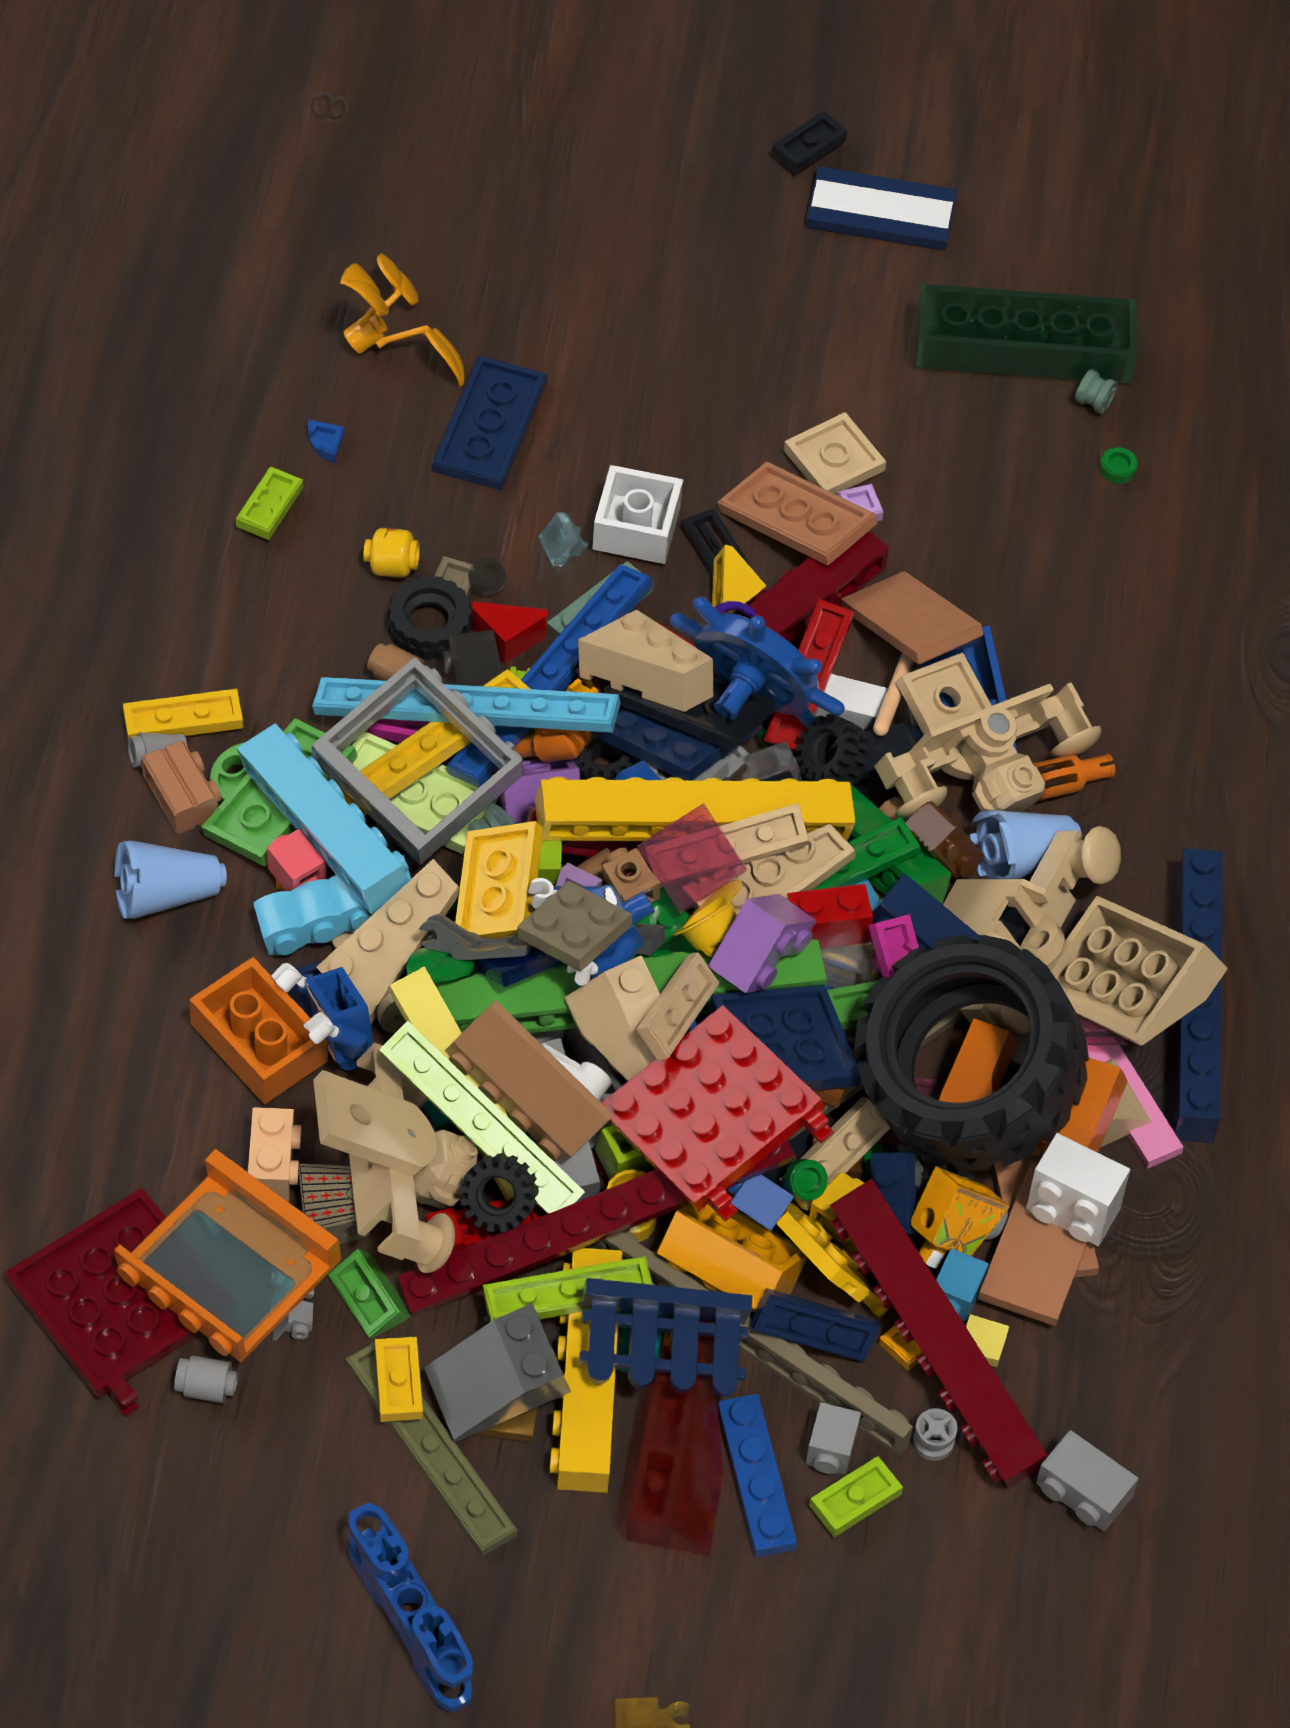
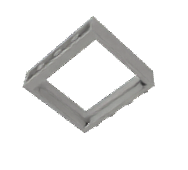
(455, 708)

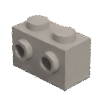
(1086, 1481)

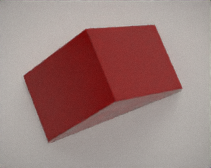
(513, 626)

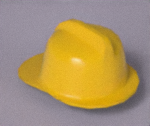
(711, 920)

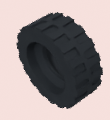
(427, 592)

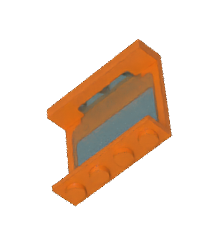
(231, 1259)

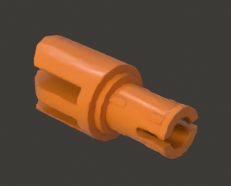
(553, 744)
(1073, 773)

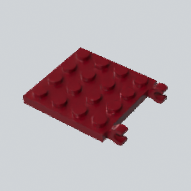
(90, 1311)

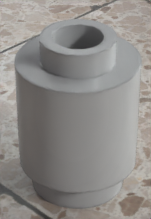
(205, 1379)

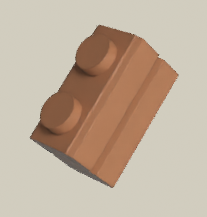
(180, 786)

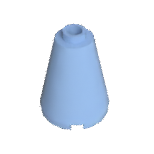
(1015, 841)
(163, 877)

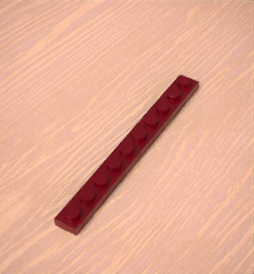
(556, 1236)

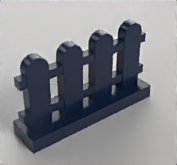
(645, 1305)

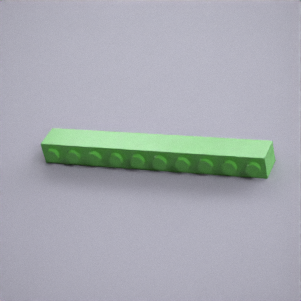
(540, 1000)

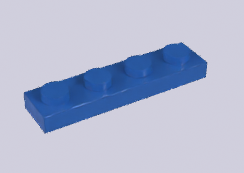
(756, 1475)

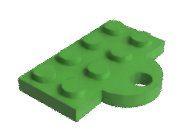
(246, 816)

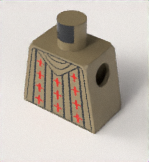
(329, 1199)

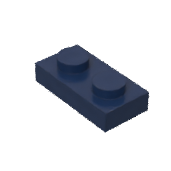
(895, 1179)

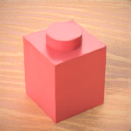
(295, 860)

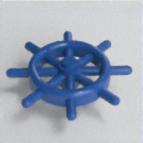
(756, 663)

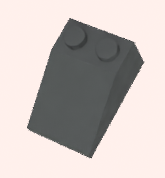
(496, 1374)

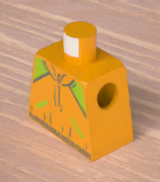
(955, 1215)

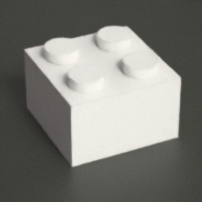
(637, 514)
(1077, 1189)

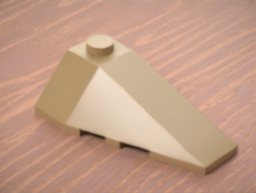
(611, 1011)

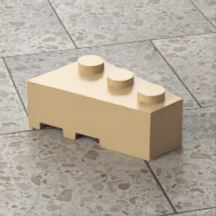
(647, 659)

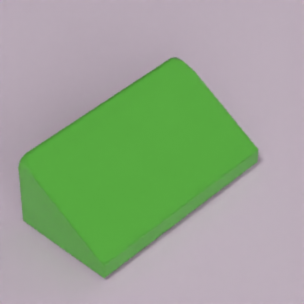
(369, 1293)

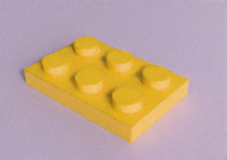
(497, 878)

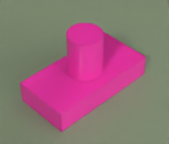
(892, 942)

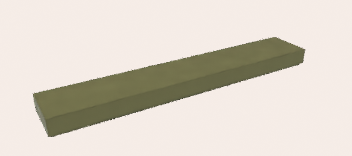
(442, 1465)

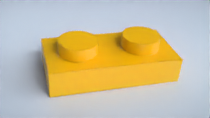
(398, 1379)

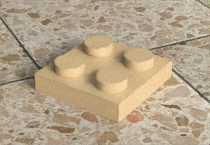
(835, 454)

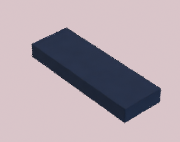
(815, 1325)

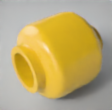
(392, 552)

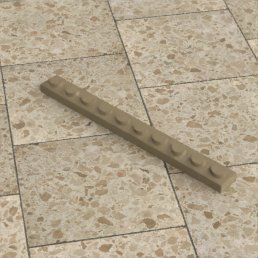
(782, 1357)

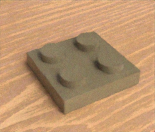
(574, 926)

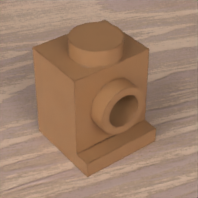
(623, 862)

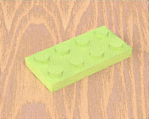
(426, 799)

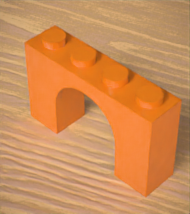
(985, 1061)

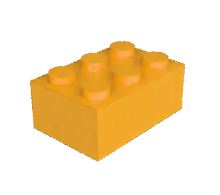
(731, 1254)

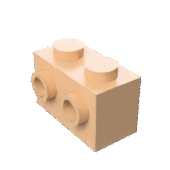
(272, 1149)

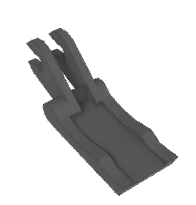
(468, 945)

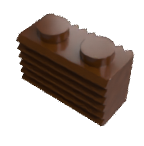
(945, 840)

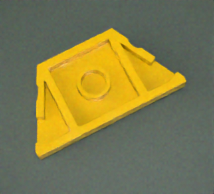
(836, 1264)

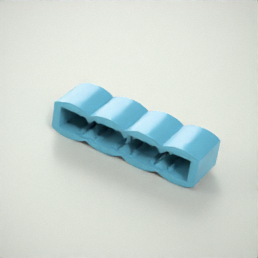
(309, 914)

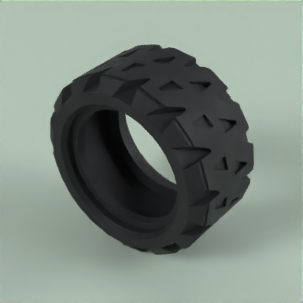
(922, 993)

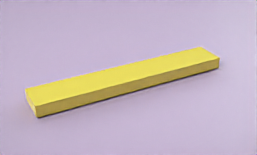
(428, 1013)

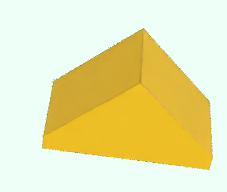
(734, 579)

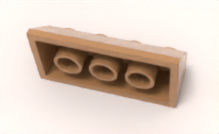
(528, 1083)

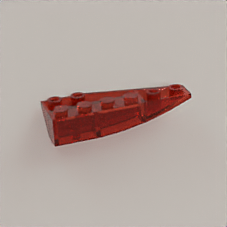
(679, 1464)

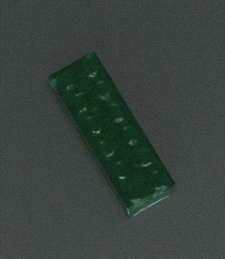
(1025, 332)

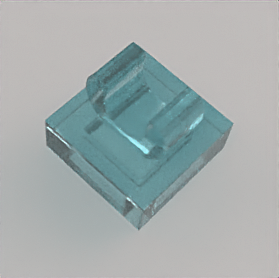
(562, 539)

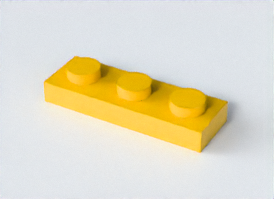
(185, 714)

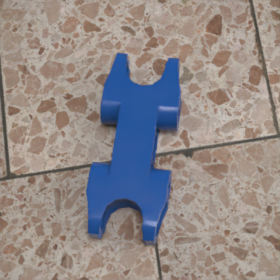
(426, 1632)

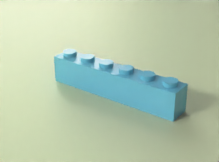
(325, 818)

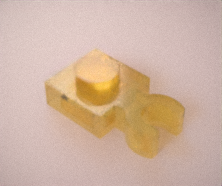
(646, 1713)

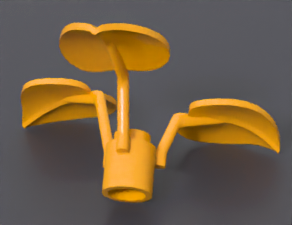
(371, 326)

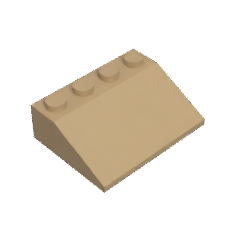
(1133, 972)

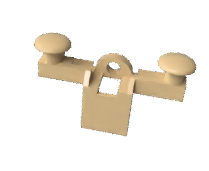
(1041, 902)

